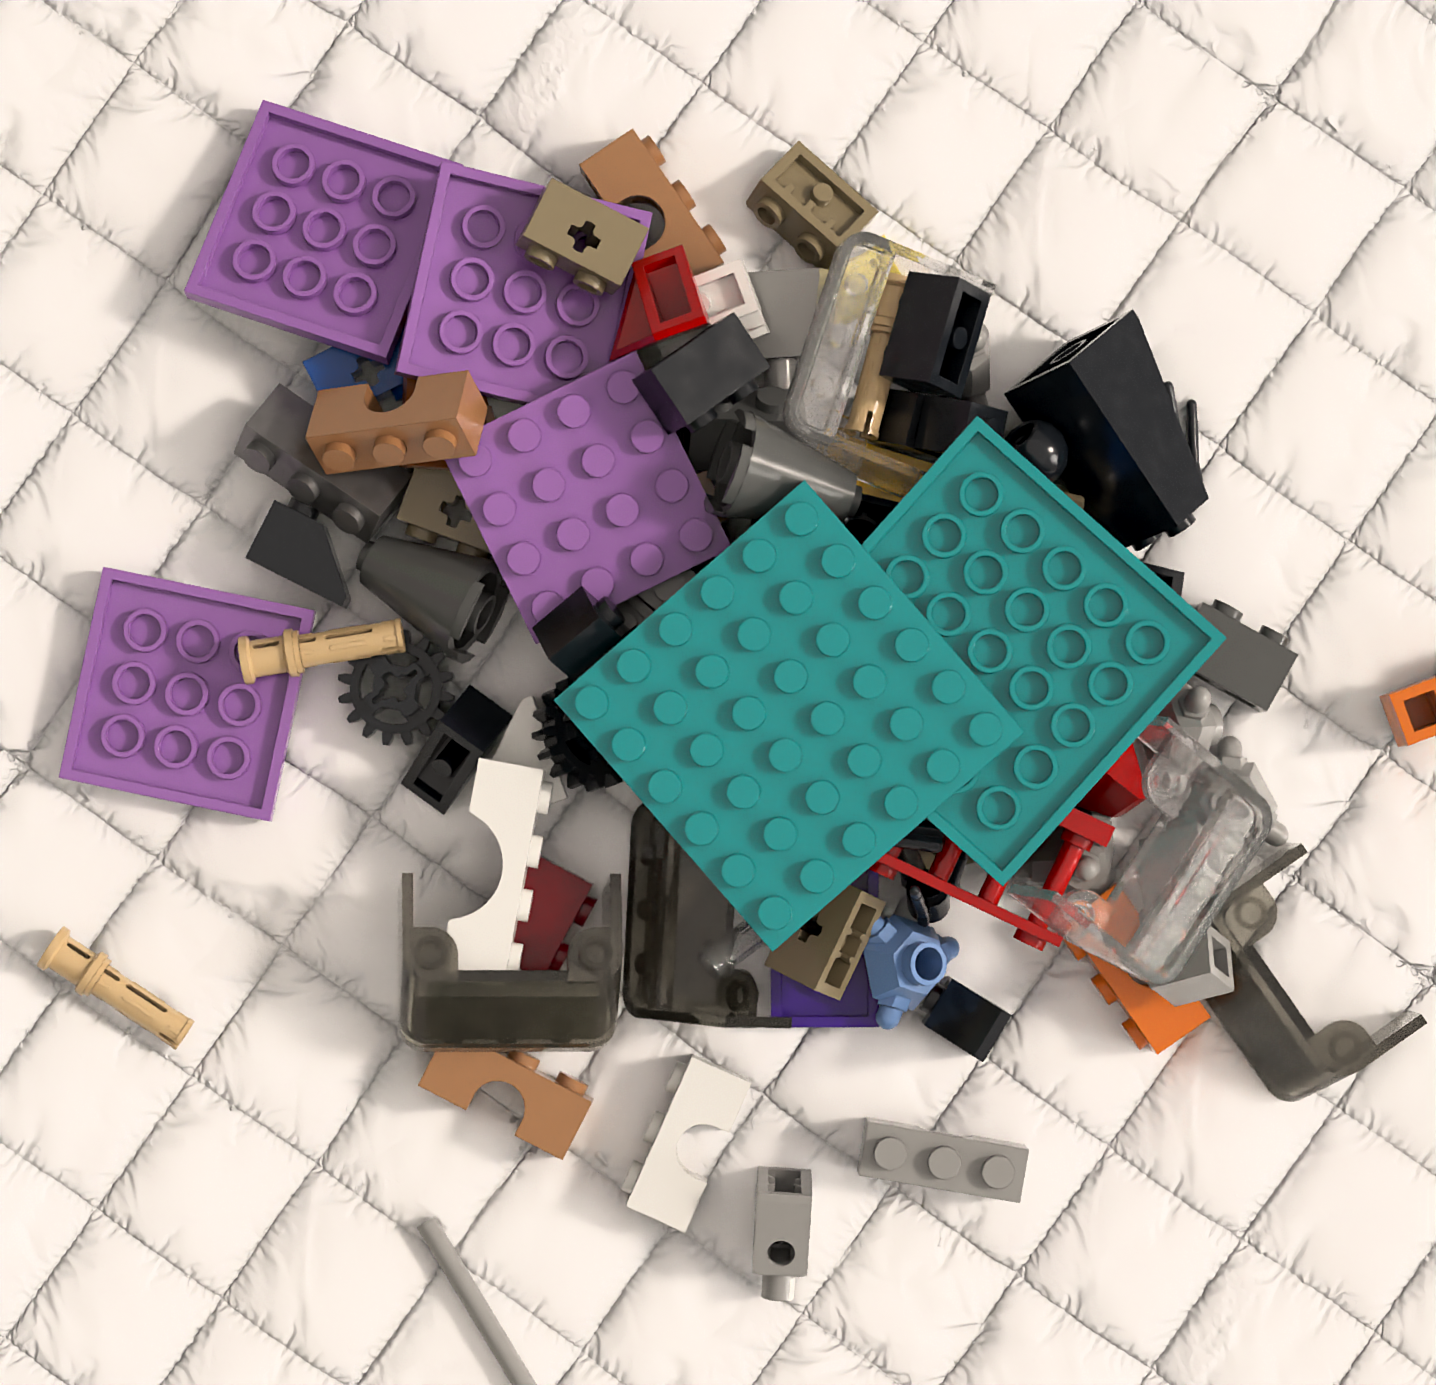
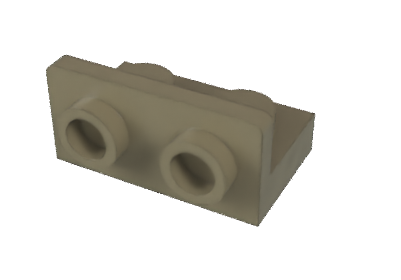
(809, 206)

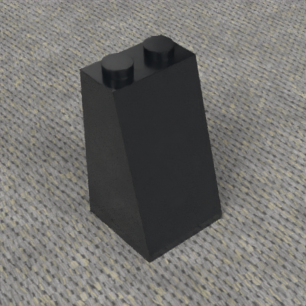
(1119, 432)

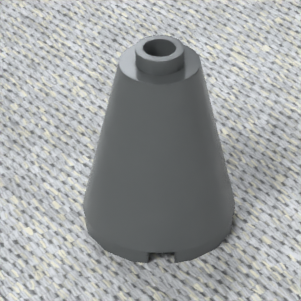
(762, 464)
(436, 590)

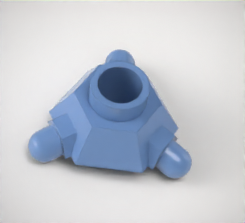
(904, 965)

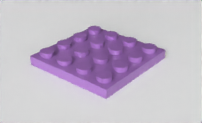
(319, 232)
(493, 309)
(586, 495)
(168, 701)

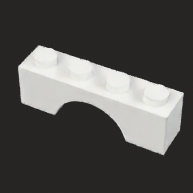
(508, 802)

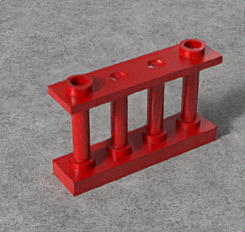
(1078, 835)

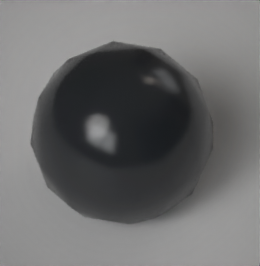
(1041, 445)

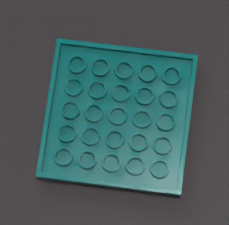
(1051, 624)
(789, 715)

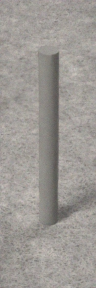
(475, 1303)

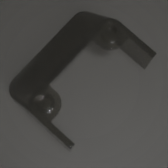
(667, 921)
(508, 1008)
(1264, 1019)

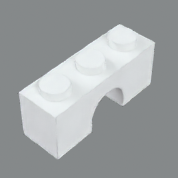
(663, 1185)

